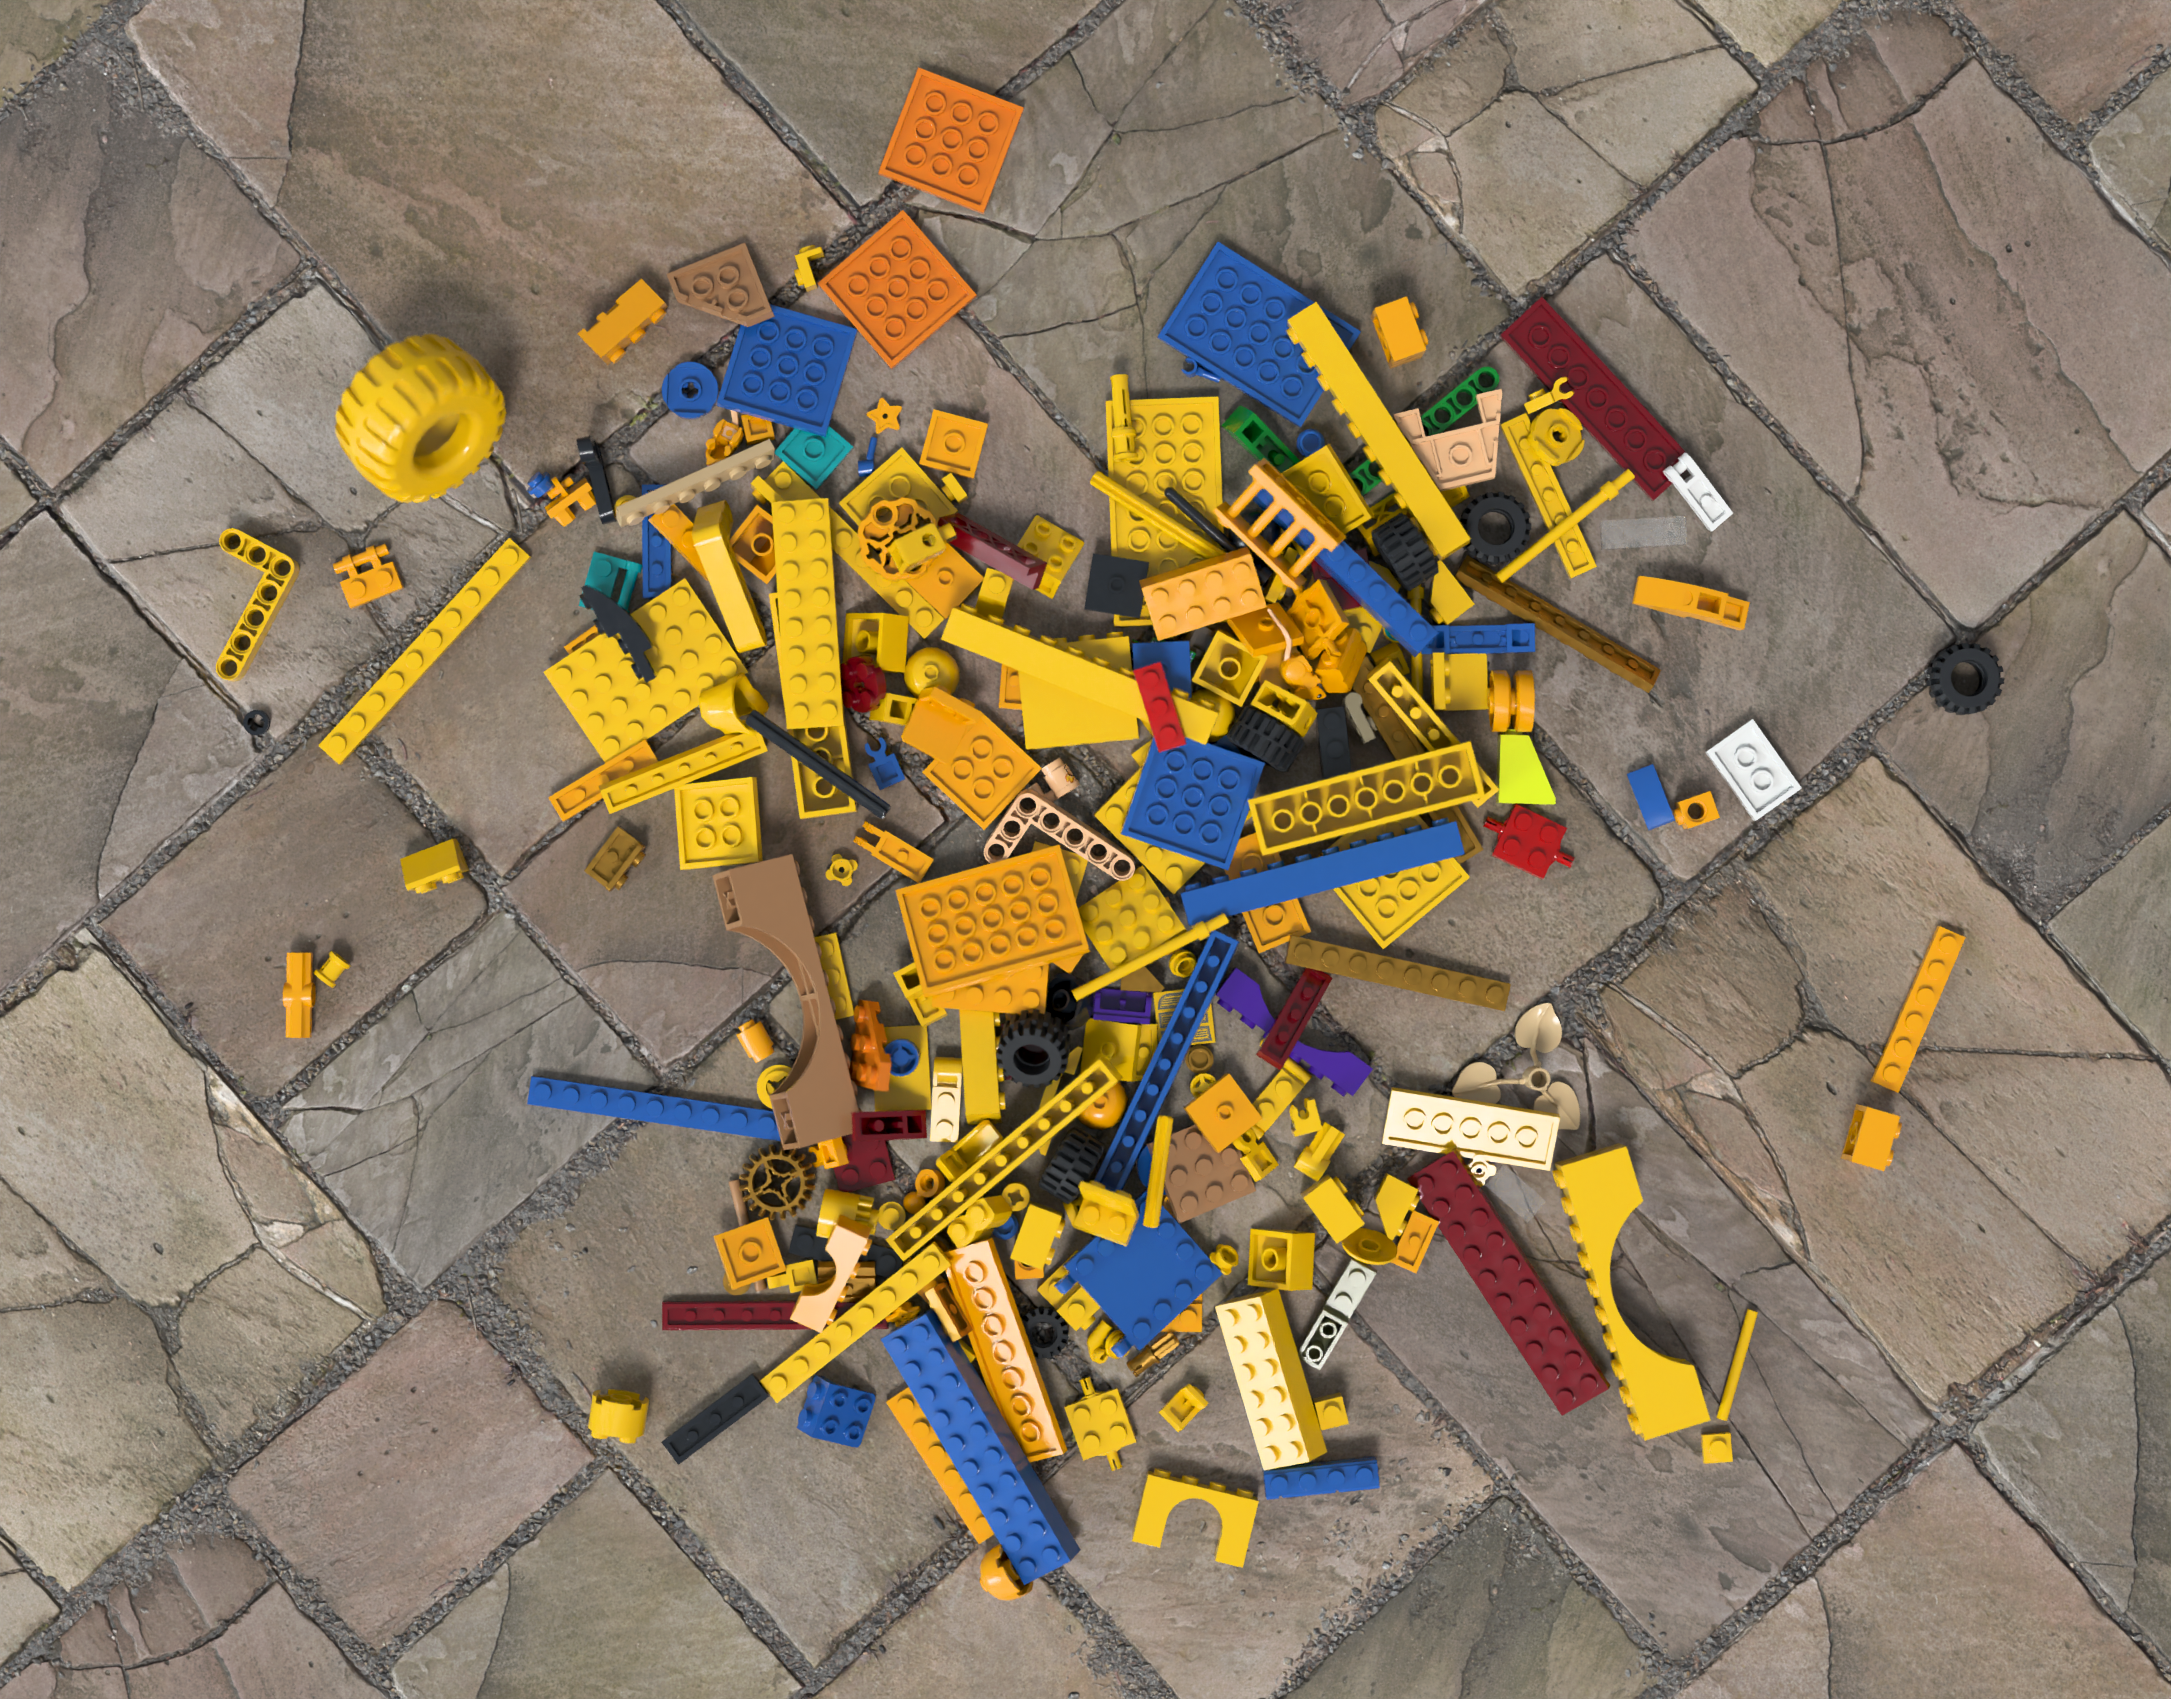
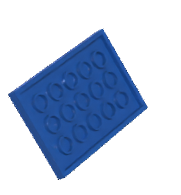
(1237, 328)

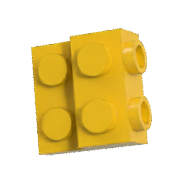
(1073, 1306)

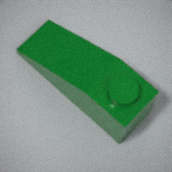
(1259, 439)

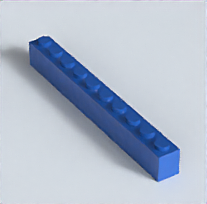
(1322, 873)
(1167, 1061)

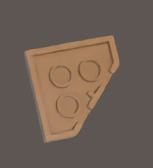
(723, 287)

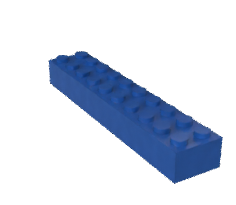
(981, 1446)

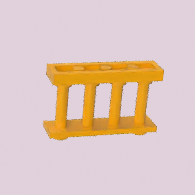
(1305, 516)

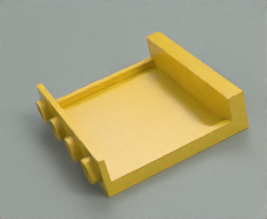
(1067, 719)

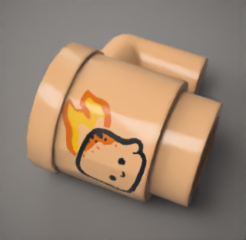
(1059, 780)

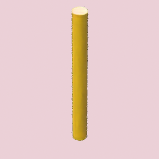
(1737, 1364)

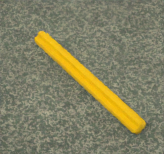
(1155, 516)

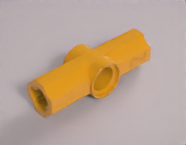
(299, 995)

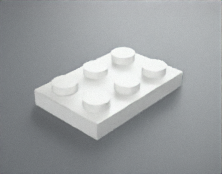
(1753, 770)

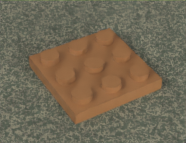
(1200, 1177)

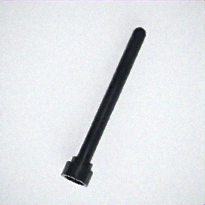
(1263, 571)

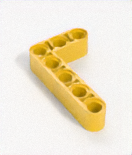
(711, 539)
(257, 602)

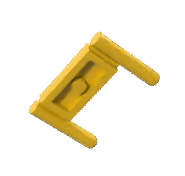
(1278, 1094)

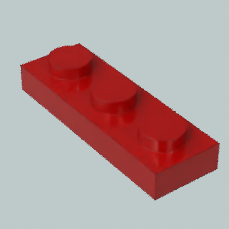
(1160, 706)

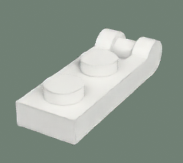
(1698, 492)

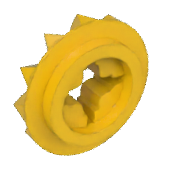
(772, 1073)

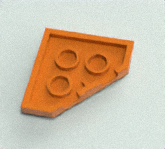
(869, 1062)

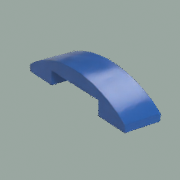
(1482, 639)

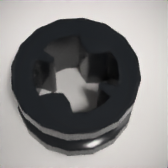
(260, 730)

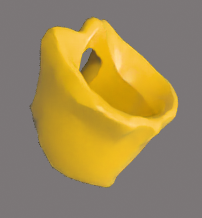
(730, 700)

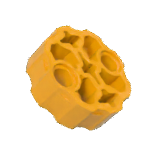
(872, 527)

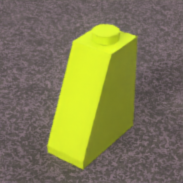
(1520, 772)

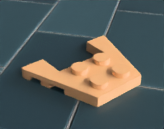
(1461, 454)

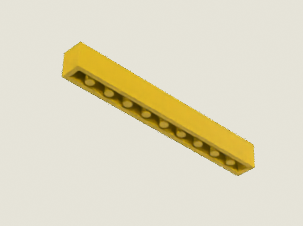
(1377, 431)
(1069, 668)
(1004, 1158)

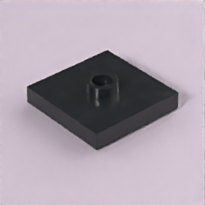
(1116, 586)

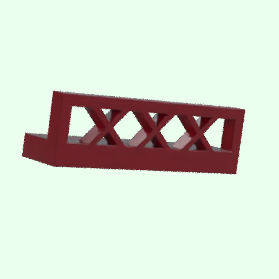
(995, 550)

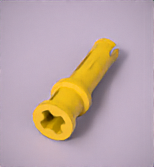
(1123, 431)

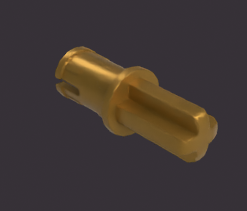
(1153, 1353)

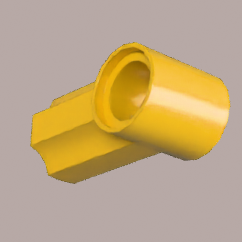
(1315, 1157)

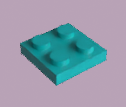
(813, 455)

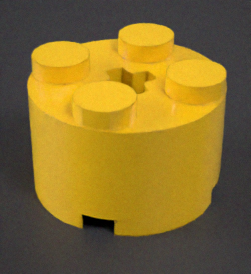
(618, 1415)

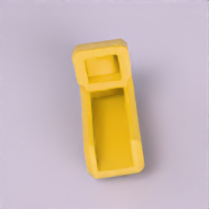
(969, 1150)

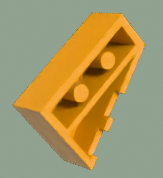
(624, 322)

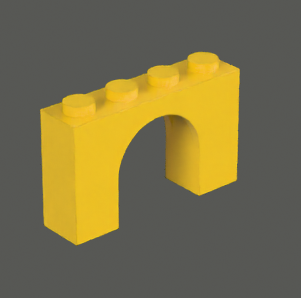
(1163, 1492)

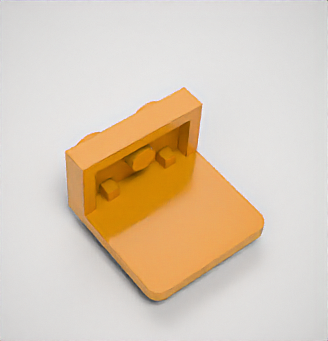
(939, 722)

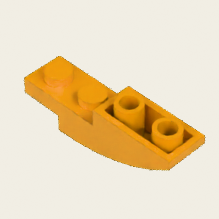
(1691, 601)

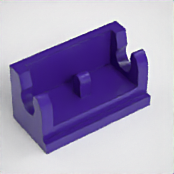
(1122, 1006)

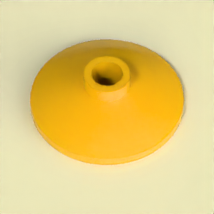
(1370, 1247)

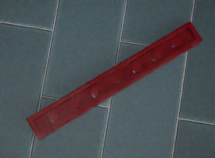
(739, 1315)

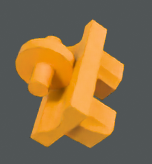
(559, 507)

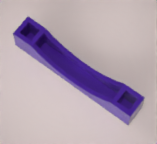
(1340, 1067)

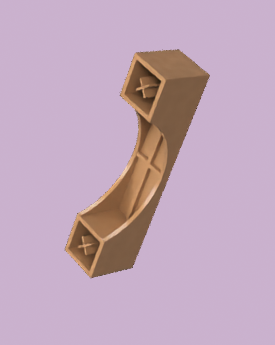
(770, 907)

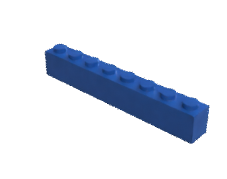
(1363, 585)

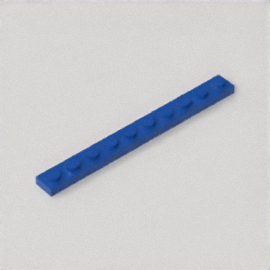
(653, 1108)

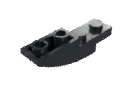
(615, 619)

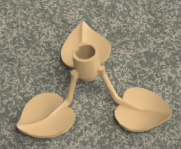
(1542, 1032)

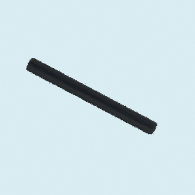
(818, 764)

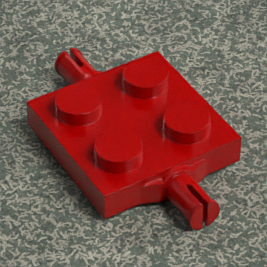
(1529, 841)

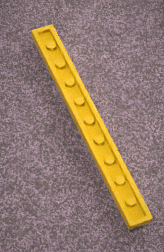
(424, 651)

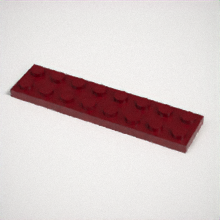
(1599, 397)

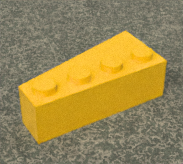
(981, 1067)

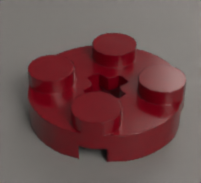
(854, 695)

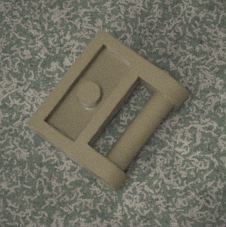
(1363, 726)

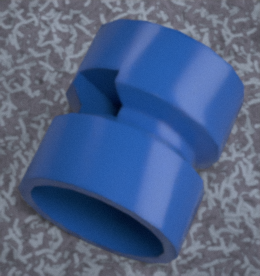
(903, 1056)

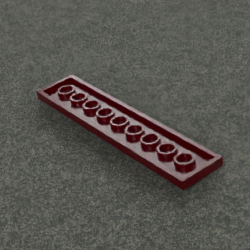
(1509, 1282)

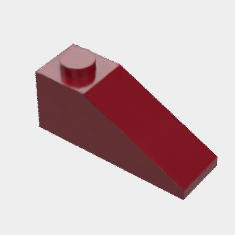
(889, 1125)

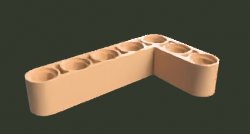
(1059, 832)

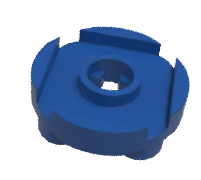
(703, 380)

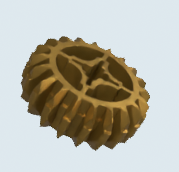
(771, 1170)

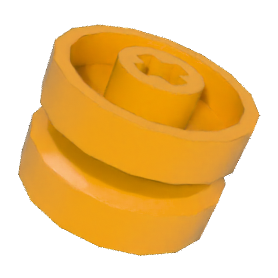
(1508, 701)

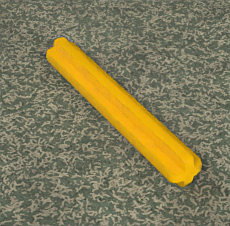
(1158, 1171)

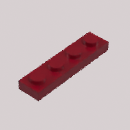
(1294, 1017)

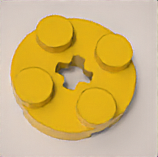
(1542, 438)

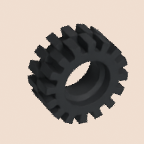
(1060, 1328)

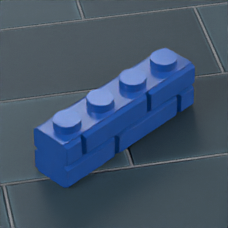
(1321, 1477)

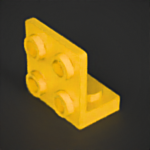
(1055, 548)
(1458, 681)
(1106, 1213)

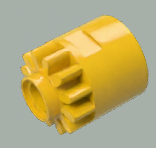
(847, 1204)

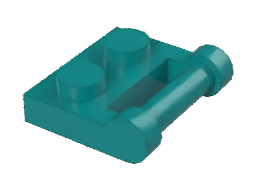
(604, 574)

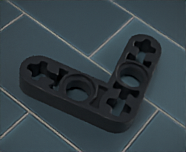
(592, 459)

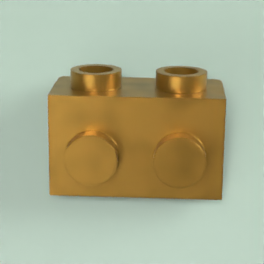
(615, 859)

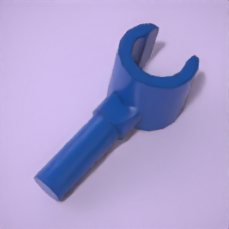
(1199, 371)
(866, 467)

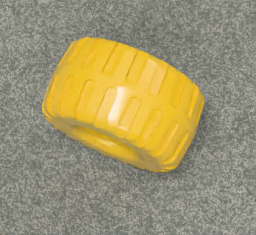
(420, 418)

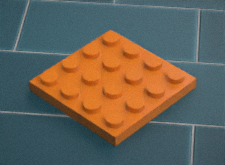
(951, 140)
(897, 289)

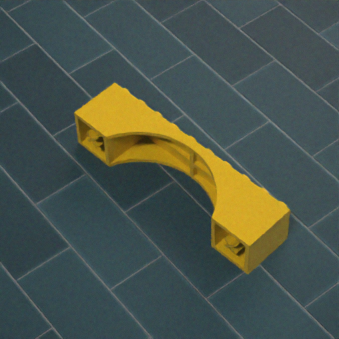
(1599, 1198)

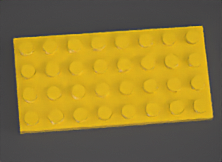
(1177, 450)

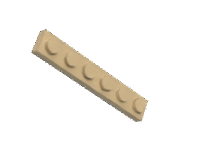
(686, 487)

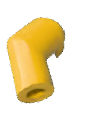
(1096, 1342)

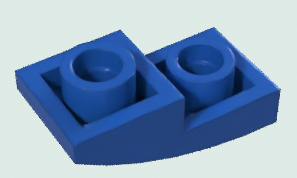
(1650, 797)

